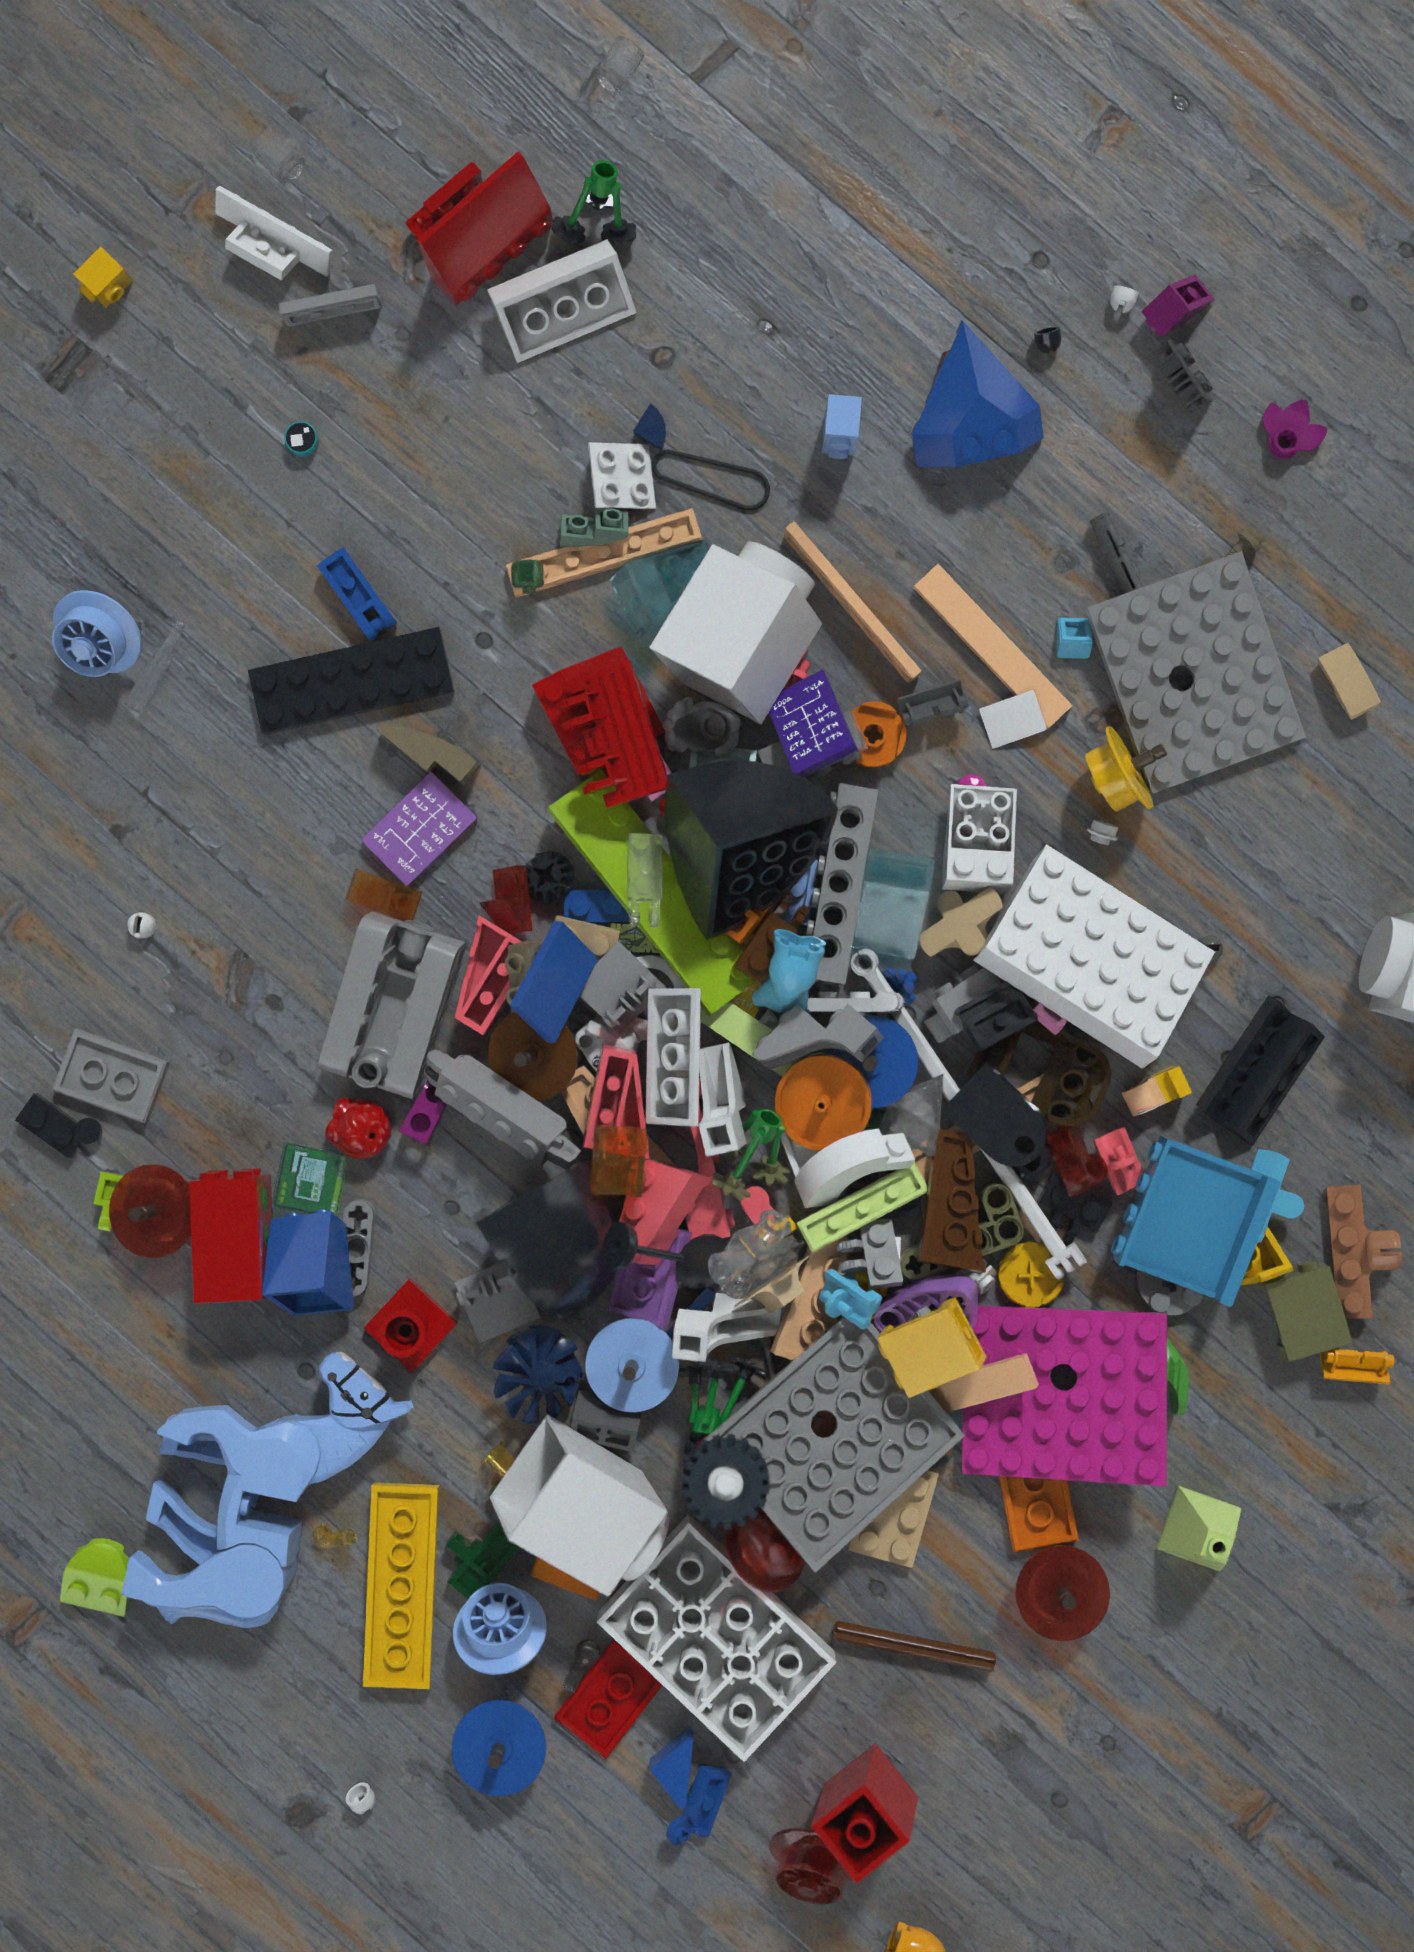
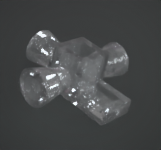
(755, 1254)

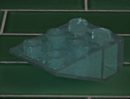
(654, 585)
(892, 903)

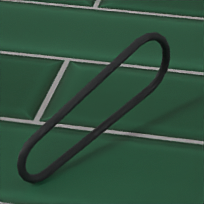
(714, 462)

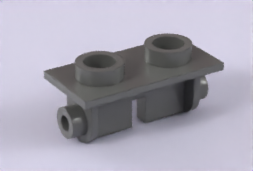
(935, 701)

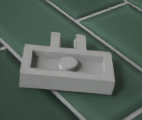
(879, 1254)

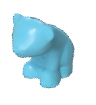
(790, 972)

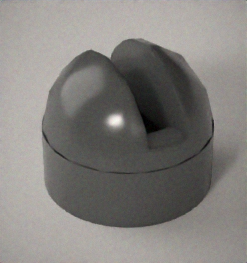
(1210, 941)

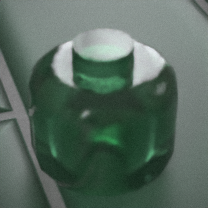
(527, 575)

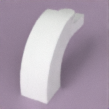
(847, 1160)

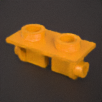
(1356, 1366)

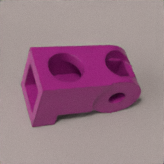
(424, 1116)

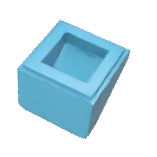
(1074, 638)

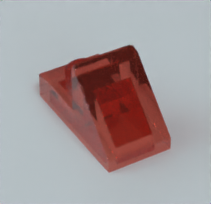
(512, 903)

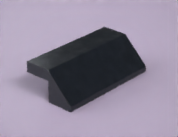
(1260, 1070)

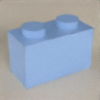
(841, 426)

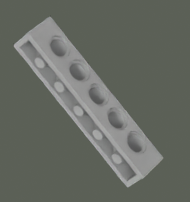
(862, 804)

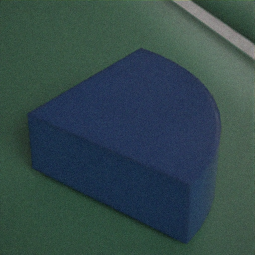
(652, 427)

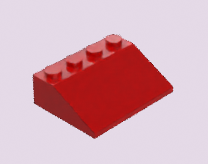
(486, 230)

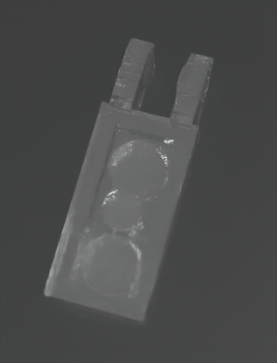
(644, 876)

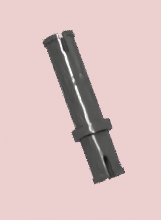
(1103, 525)

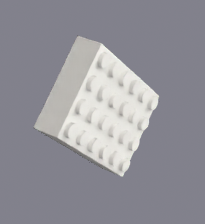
(1095, 957)
(716, 1640)

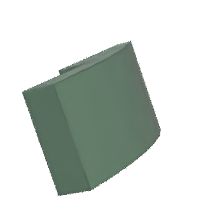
(605, 527)

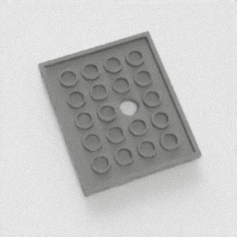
(1238, 688)
(881, 1442)

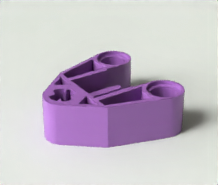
(923, 1293)

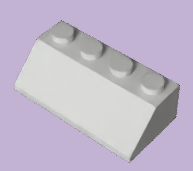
(562, 300)
(673, 1056)

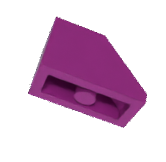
(1177, 305)

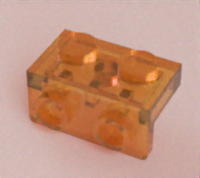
(618, 1160)

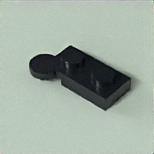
(57, 1126)

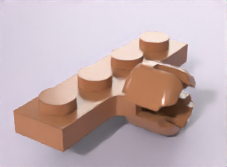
(1357, 1250)

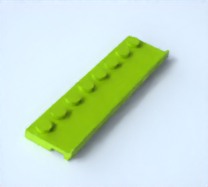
(602, 841)

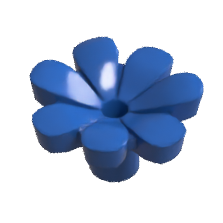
(901, 983)

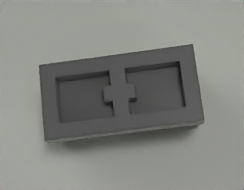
(603, 1423)

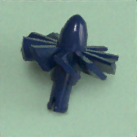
(542, 1363)

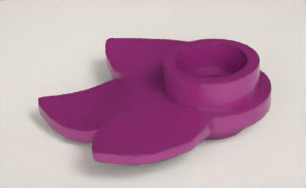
(1292, 427)

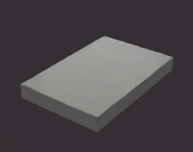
(110, 1076)

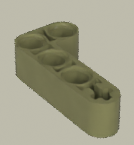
(989, 1227)

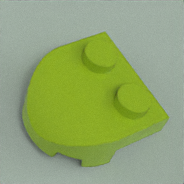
(97, 1577)

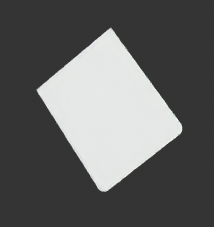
(1013, 719)

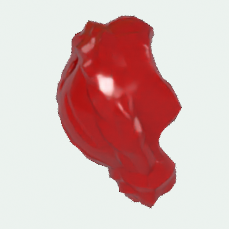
(353, 1124)

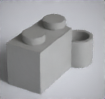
(949, 998)

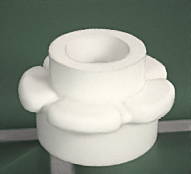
(1103, 832)

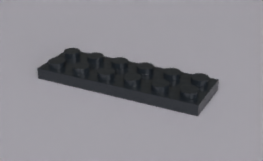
(351, 681)

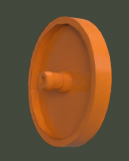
(823, 1100)

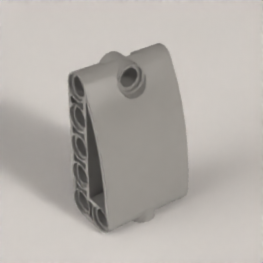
(391, 1003)

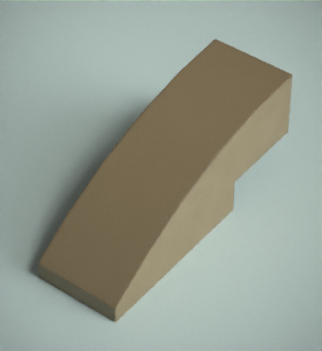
(431, 751)

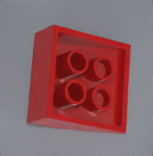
(555, 689)

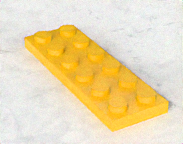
(401, 1585)

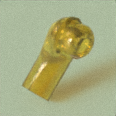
(336, 1538)

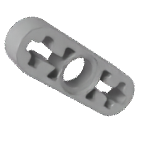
(368, 1223)

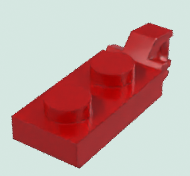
(445, 199)

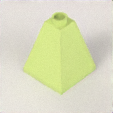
(1199, 1528)

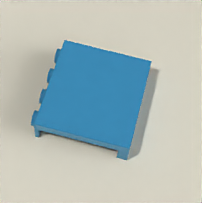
(1195, 1220)

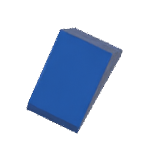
(673, 1765)

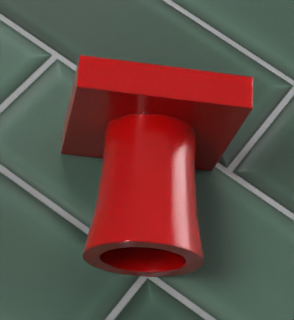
(422, 1313)

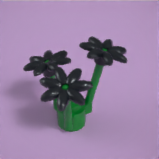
(708, 1417)

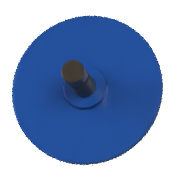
(890, 1065)
(499, 1747)

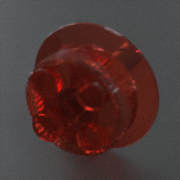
(762, 1554)

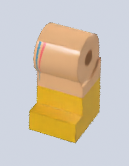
(1156, 1090)

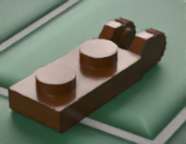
(757, 954)

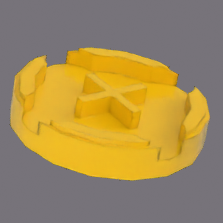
(1027, 1277)

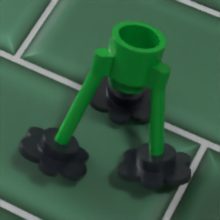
(600, 191)

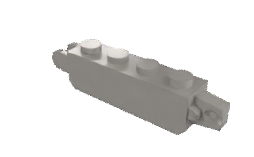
(501, 1108)

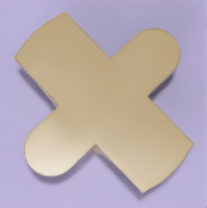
(962, 923)
(778, 1290)

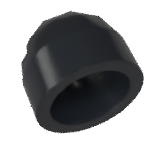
(1048, 339)

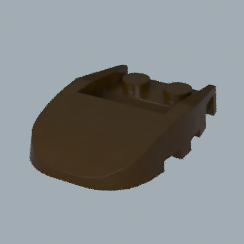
(1072, 1081)

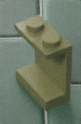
(1307, 1311)

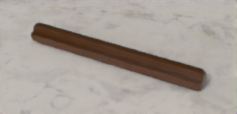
(914, 1646)

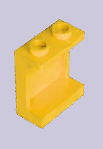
(932, 1349)

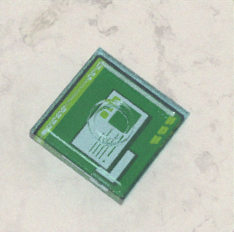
(310, 1179)

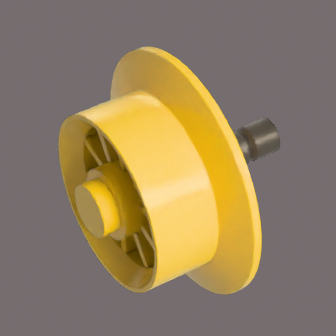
(1119, 774)

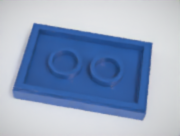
(554, 982)

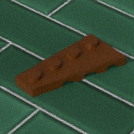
(950, 1215)

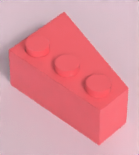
(486, 978)
(615, 1093)
(663, 1205)

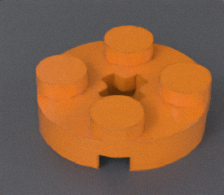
(889, 725)

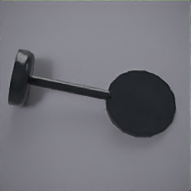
(692, 1262)

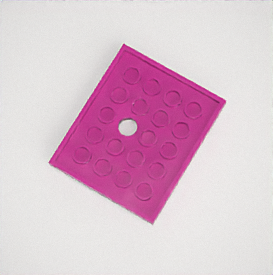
(1097, 1431)

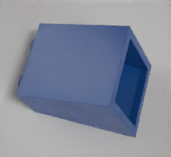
(308, 1264)

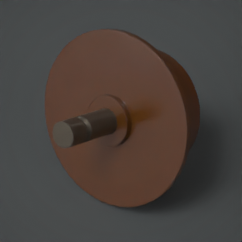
(529, 1061)

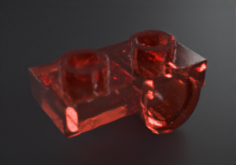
(1077, 1166)

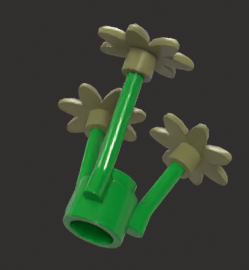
(764, 1128)

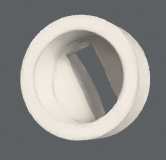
(1123, 296)
(147, 925)
(356, 1792)

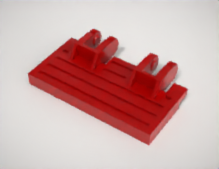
(620, 733)

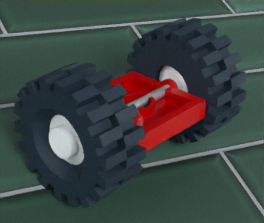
(724, 1479)

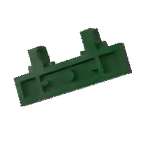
(481, 1559)

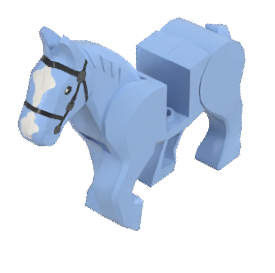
(250, 1552)

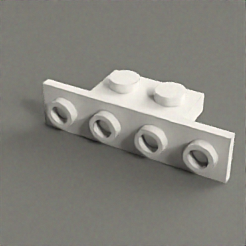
(267, 240)

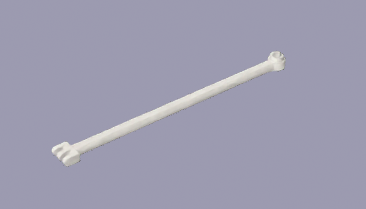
(1007, 1174)

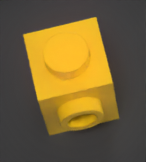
(102, 278)

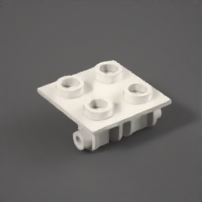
(621, 476)

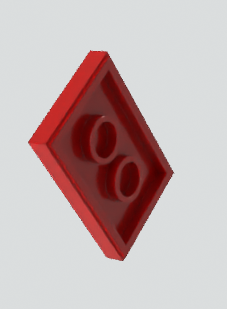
(608, 1699)

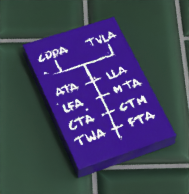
(811, 725)

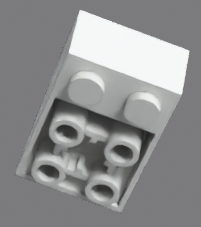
(979, 839)

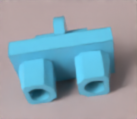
(847, 1299)

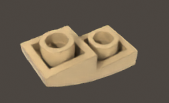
(1349, 681)

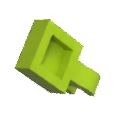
(105, 1187)

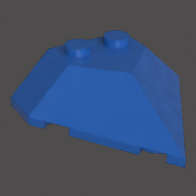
(974, 409)

